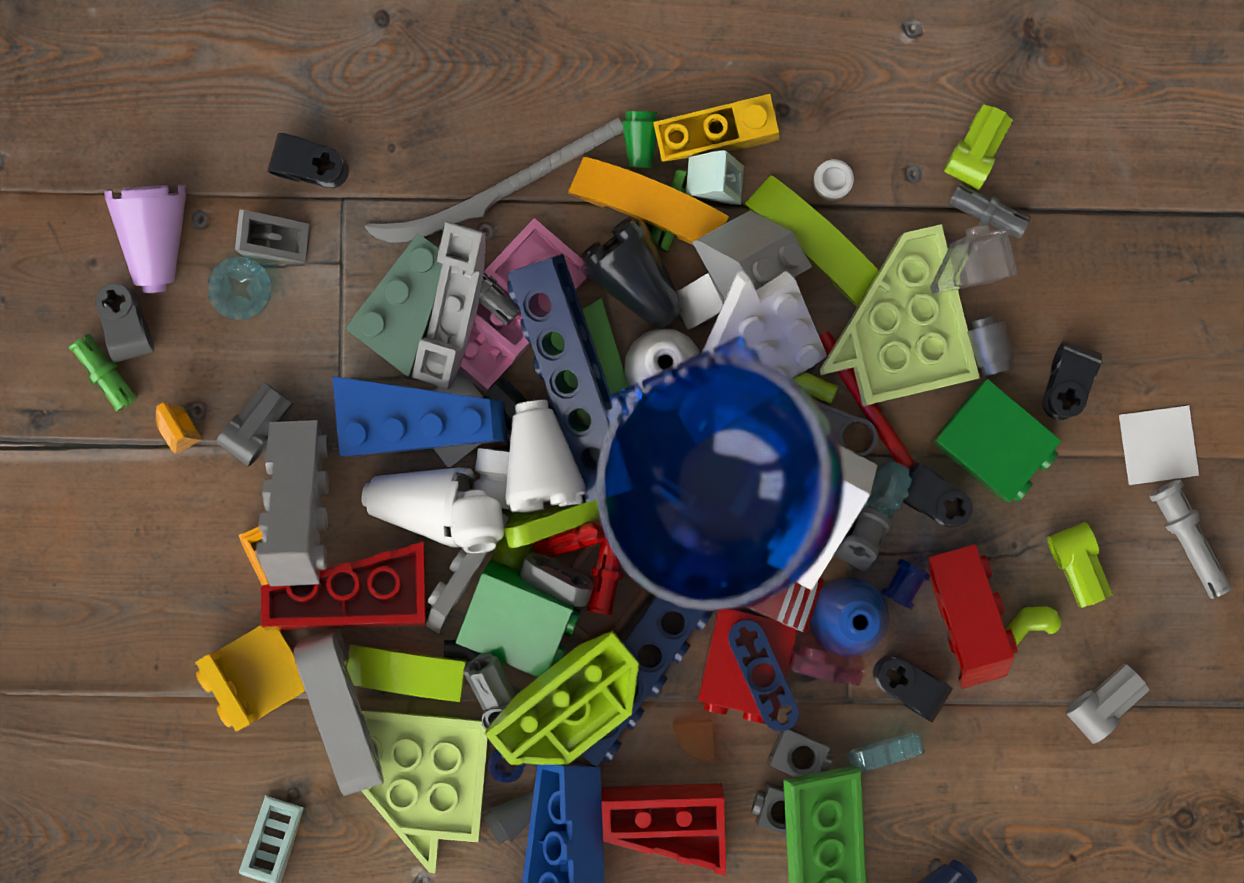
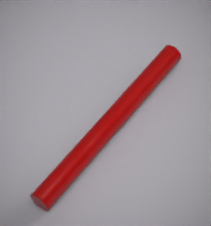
(871, 411)

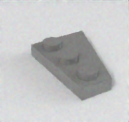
(447, 595)

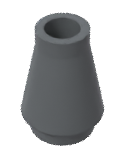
(510, 817)

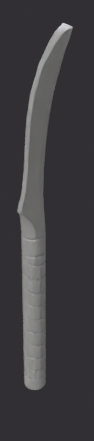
(479, 204)

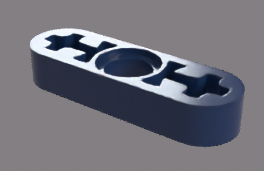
(785, 698)

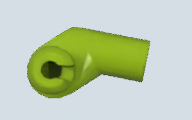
(817, 387)
(1034, 619)

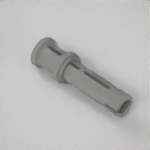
(1184, 523)

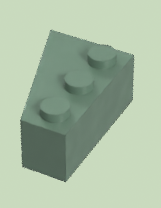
(401, 306)

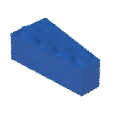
(396, 418)
(566, 826)

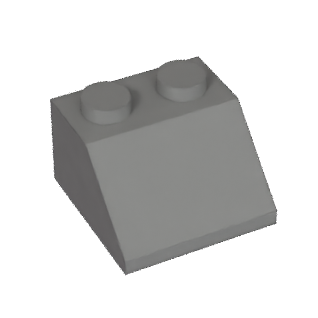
(750, 245)

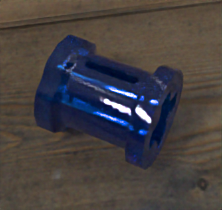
(905, 584)
(499, 771)

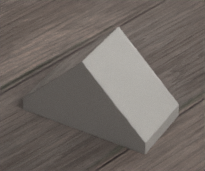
(271, 237)

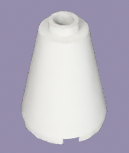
(418, 500)

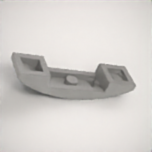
(454, 305)

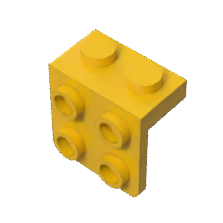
(251, 676)

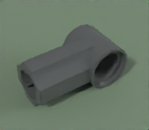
(248, 434)
(490, 686)

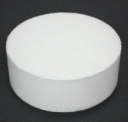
(833, 179)

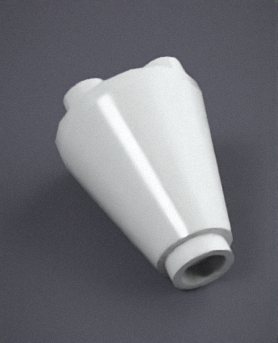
(645, 351)
(540, 462)

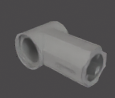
(1098, 710)

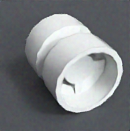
(493, 472)

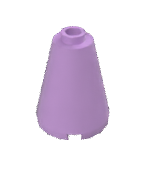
(149, 232)

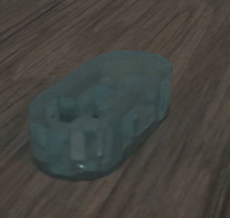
(887, 751)

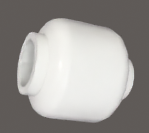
(476, 522)

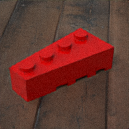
(355, 594)

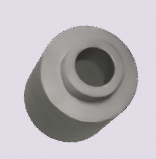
(991, 346)

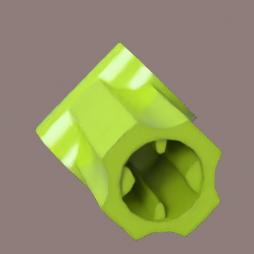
(975, 154)
(1076, 553)

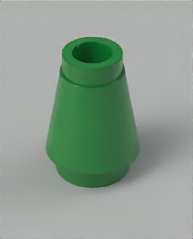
(640, 138)

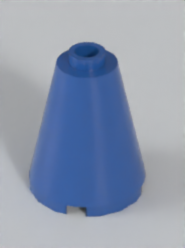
(834, 614)

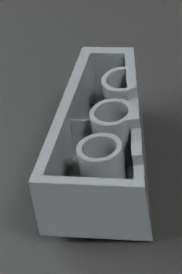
(294, 501)

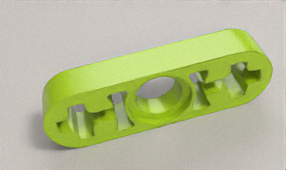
(550, 523)

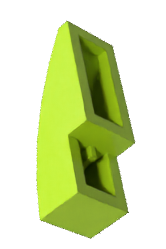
(407, 672)

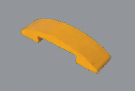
(645, 200)

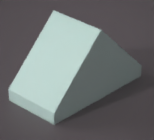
(715, 177)

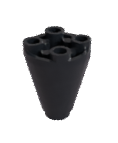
(633, 273)

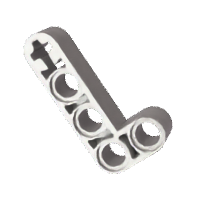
(337, 711)

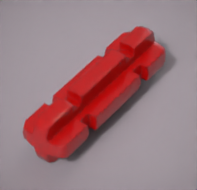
(571, 539)

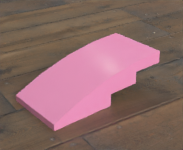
(491, 343)

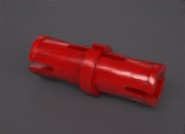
(605, 580)

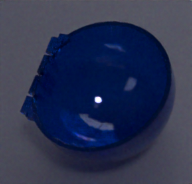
(719, 480)

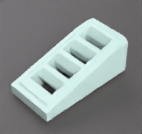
(281, 860)

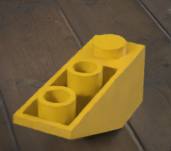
(718, 129)

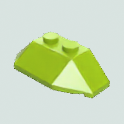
(568, 705)

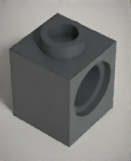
(787, 742)
(762, 807)

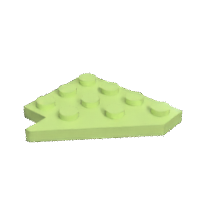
(903, 334)
(430, 778)

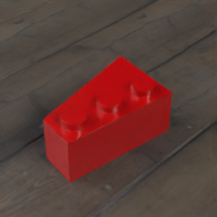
(972, 615)
(668, 821)

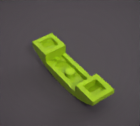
(817, 237)

